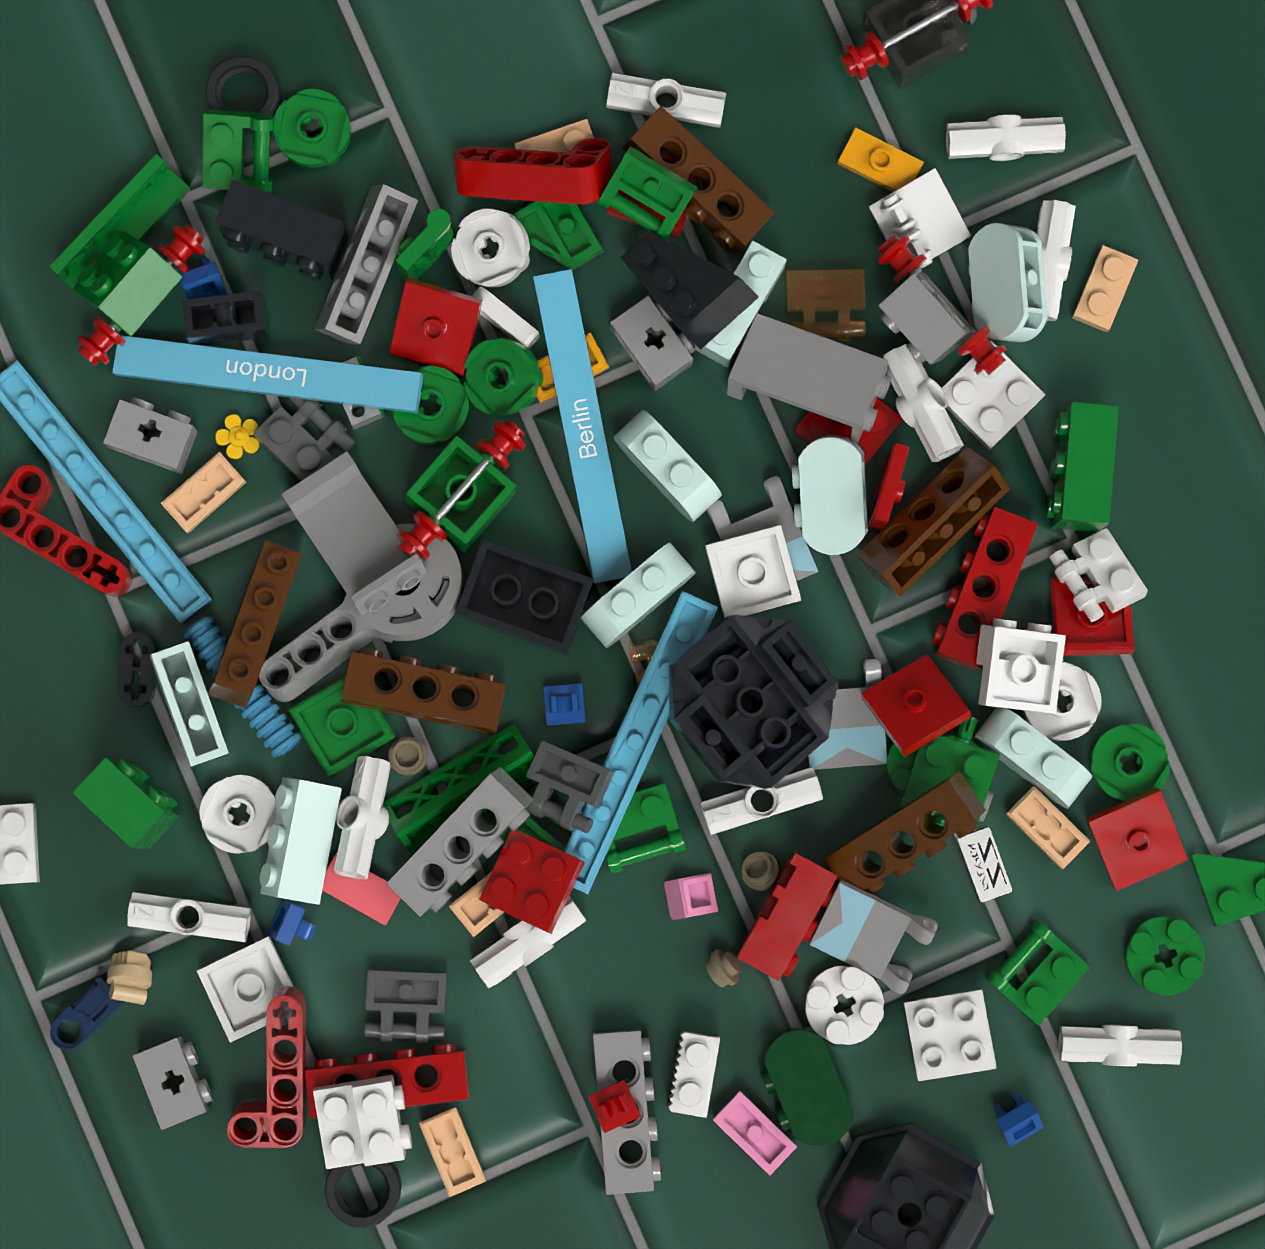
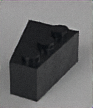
(689, 288)

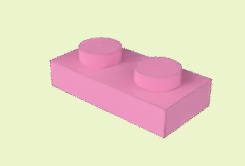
(754, 1133)

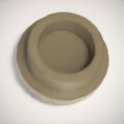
(408, 755)
(760, 871)
(723, 968)

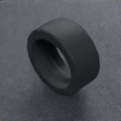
(243, 65)
(363, 1219)

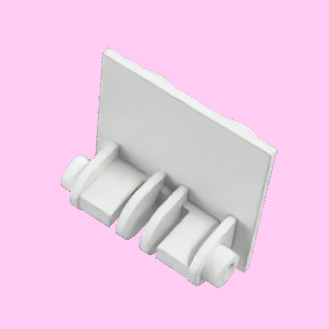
(923, 214)
(950, 1035)

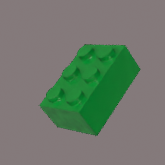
(1083, 467)
(127, 803)

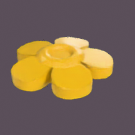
(238, 436)

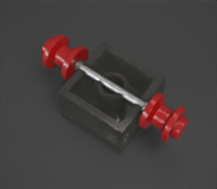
(911, 37)

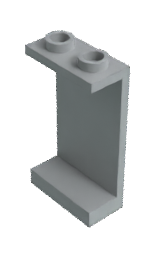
(810, 373)
(353, 534)

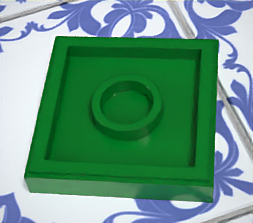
(340, 730)

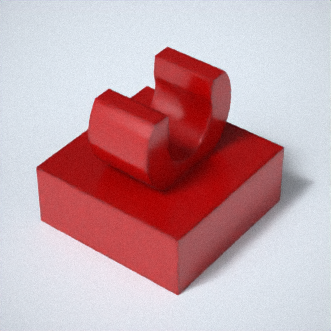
(614, 1106)

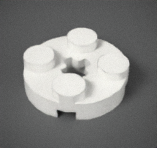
(471, 238)
(1080, 713)
(218, 822)
(865, 1013)

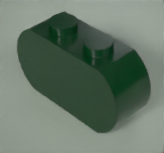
(806, 1088)

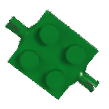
(947, 756)

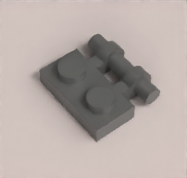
(294, 446)
(570, 775)
(405, 993)

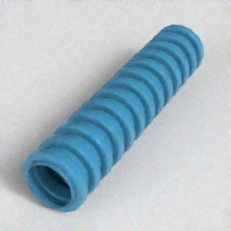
(259, 708)

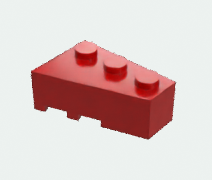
(787, 917)

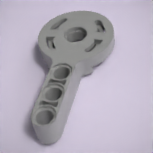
(428, 619)

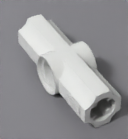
(640, 96)
(1005, 137)
(1055, 230)
(922, 404)
(736, 808)
(362, 817)
(164, 913)
(523, 945)
(1119, 1045)

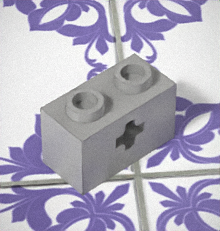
(654, 364)
(128, 436)
(169, 1104)

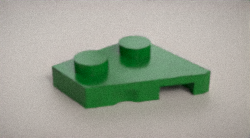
(560, 232)
(1230, 886)

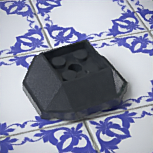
(788, 692)
(899, 1168)

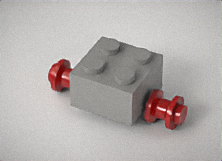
(928, 316)

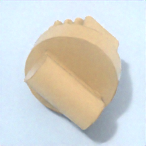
(129, 977)

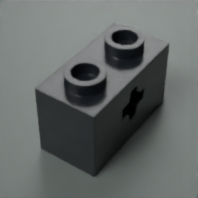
(225, 318)

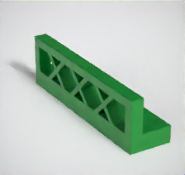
(134, 209)
(433, 810)

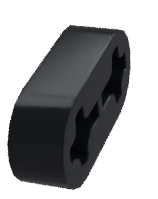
(127, 670)

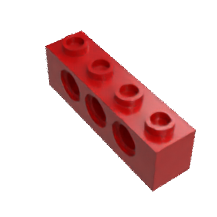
(1015, 536)
(449, 1063)

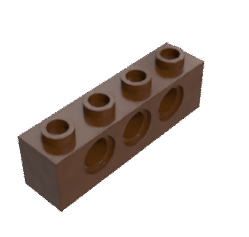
(719, 183)
(933, 521)
(255, 624)
(362, 692)
(950, 798)

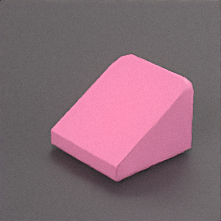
(691, 896)

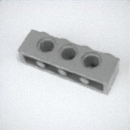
(366, 264)
(414, 880)
(624, 1175)

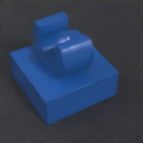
(203, 281)
(564, 704)
(288, 923)
(1019, 1122)

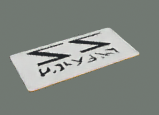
(985, 864)

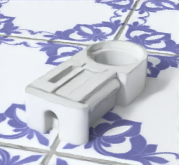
(506, 319)

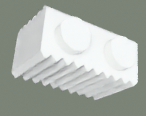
(694, 1073)

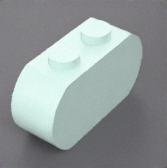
(1008, 282)
(667, 466)
(831, 494)
(638, 595)
(1033, 756)

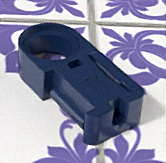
(89, 1013)

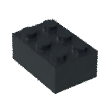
(281, 231)
(524, 597)

